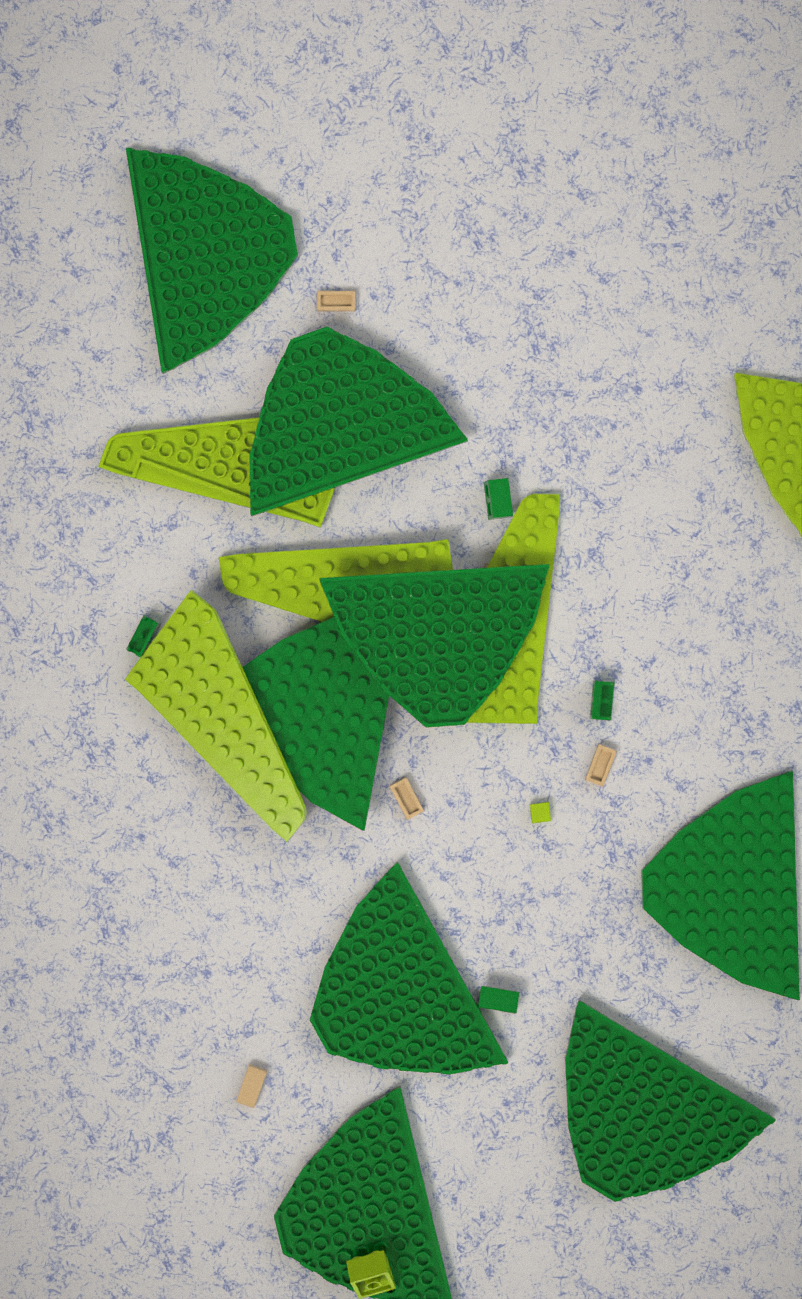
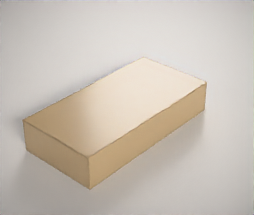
(335, 301)
(600, 765)
(406, 798)
(251, 1086)

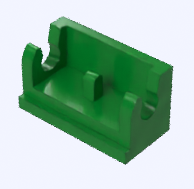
(498, 498)
(143, 636)
(602, 700)
(498, 999)

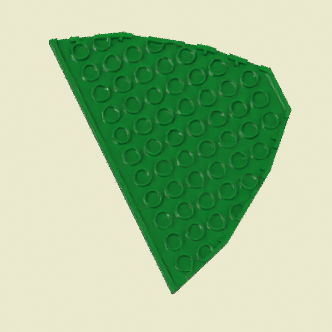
(206, 251)
(338, 418)
(438, 635)
(323, 717)
(731, 886)
(396, 993)
(644, 1115)
(363, 1198)

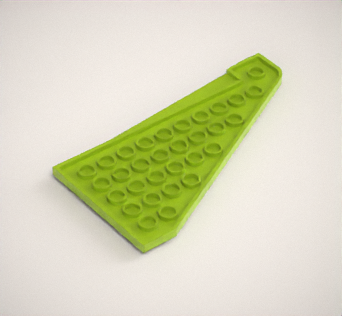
(202, 461)
(527, 541)
(292, 577)
(206, 697)

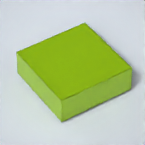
(540, 812)

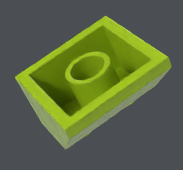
(370, 1274)

